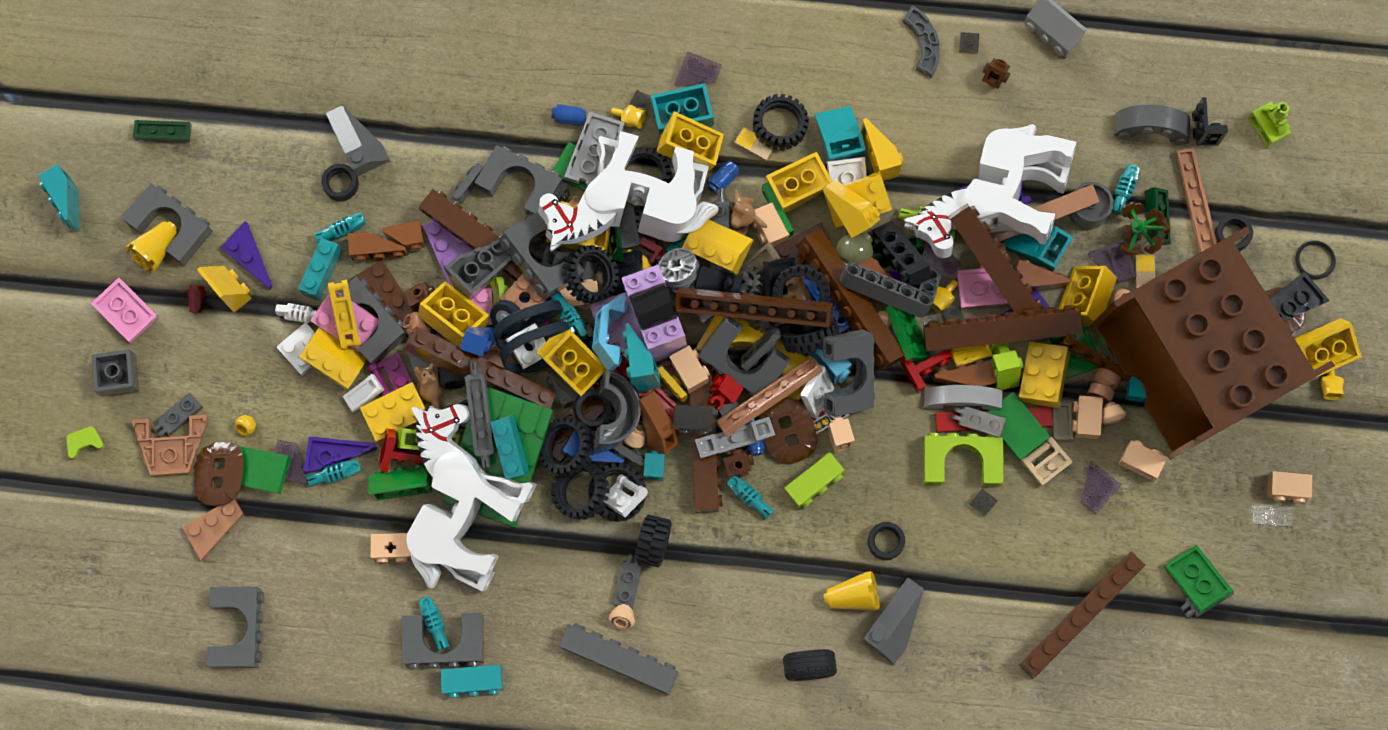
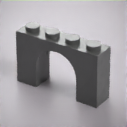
(504, 162)
(156, 202)
(516, 242)
(389, 330)
(755, 379)
(860, 392)
(469, 650)
(246, 652)

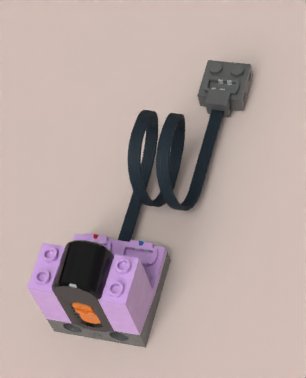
(648, 313)

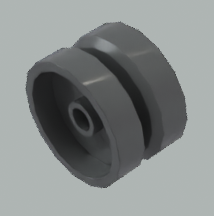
(1097, 214)

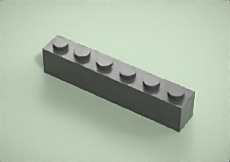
(619, 659)

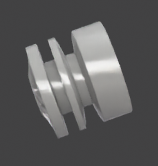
(679, 269)

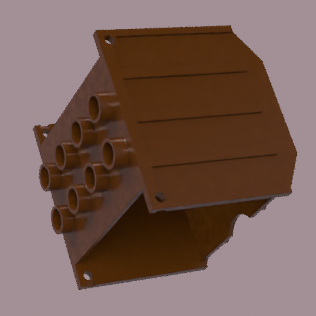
(1204, 345)

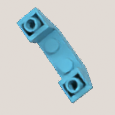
(607, 353)

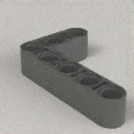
(891, 291)

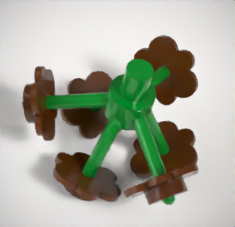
(1138, 228)

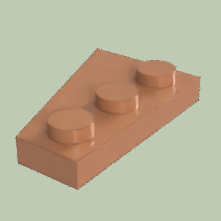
(210, 528)

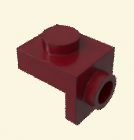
(651, 246)

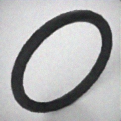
(1325, 246)

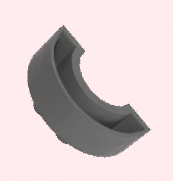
(1153, 119)
(627, 411)

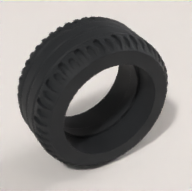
(809, 665)

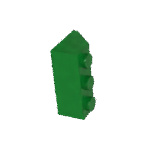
(400, 483)

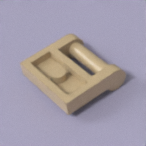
(1048, 467)

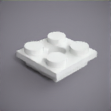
(525, 357)

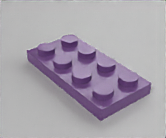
(445, 245)

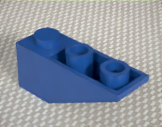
(478, 340)
(572, 446)

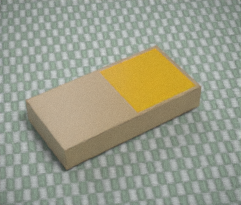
(751, 144)
(1144, 269)

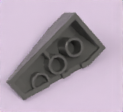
(358, 144)
(476, 269)
(894, 625)

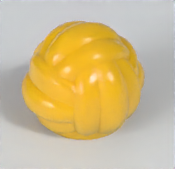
(245, 425)

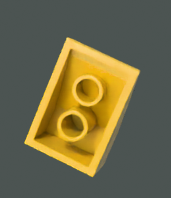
(881, 152)
(799, 182)
(871, 189)
(853, 210)
(226, 286)

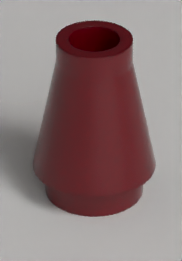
(195, 298)

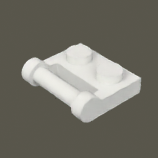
(621, 501)

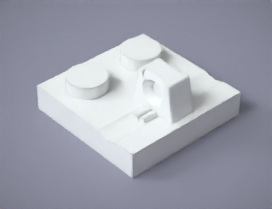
(847, 169)
(294, 345)
(814, 392)

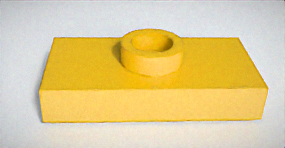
(970, 354)
(673, 384)

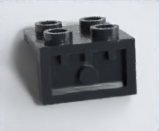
(1205, 133)
(717, 280)

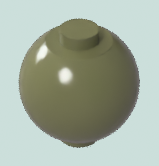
(855, 249)

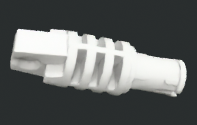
(295, 312)

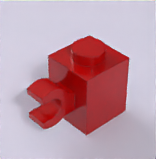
(725, 391)

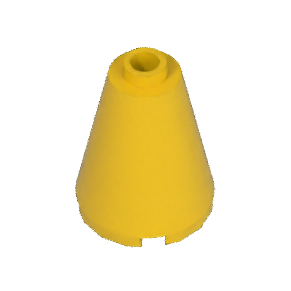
(150, 247)
(855, 593)

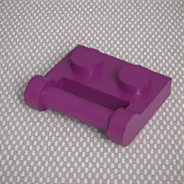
(395, 370)

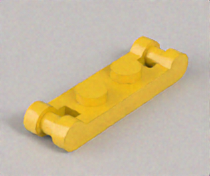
(344, 314)

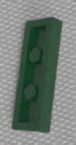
(162, 130)

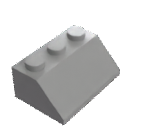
(1055, 27)

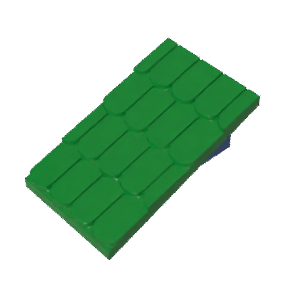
(532, 426)

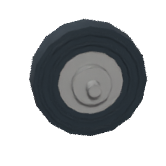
(503, 309)

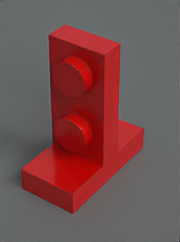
(924, 368)
(390, 451)

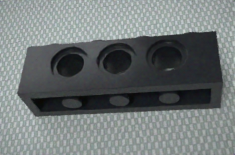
(901, 254)

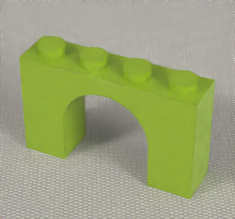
(988, 449)

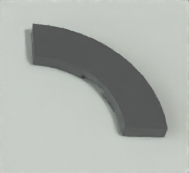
(927, 38)

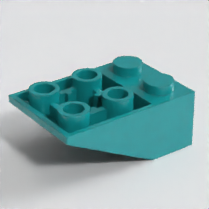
(840, 134)
(62, 195)
(1040, 254)
(642, 369)

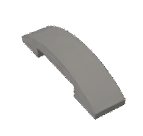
(963, 396)
(744, 436)

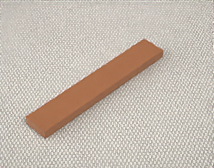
(1195, 198)
(1061, 207)
(769, 396)

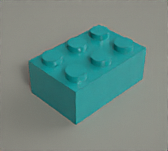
(687, 101)

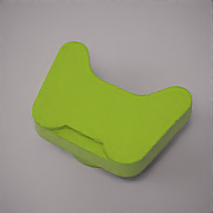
(498, 288)
(83, 439)

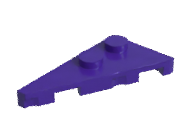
(244, 250)
(327, 451)

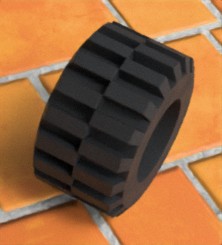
(653, 541)

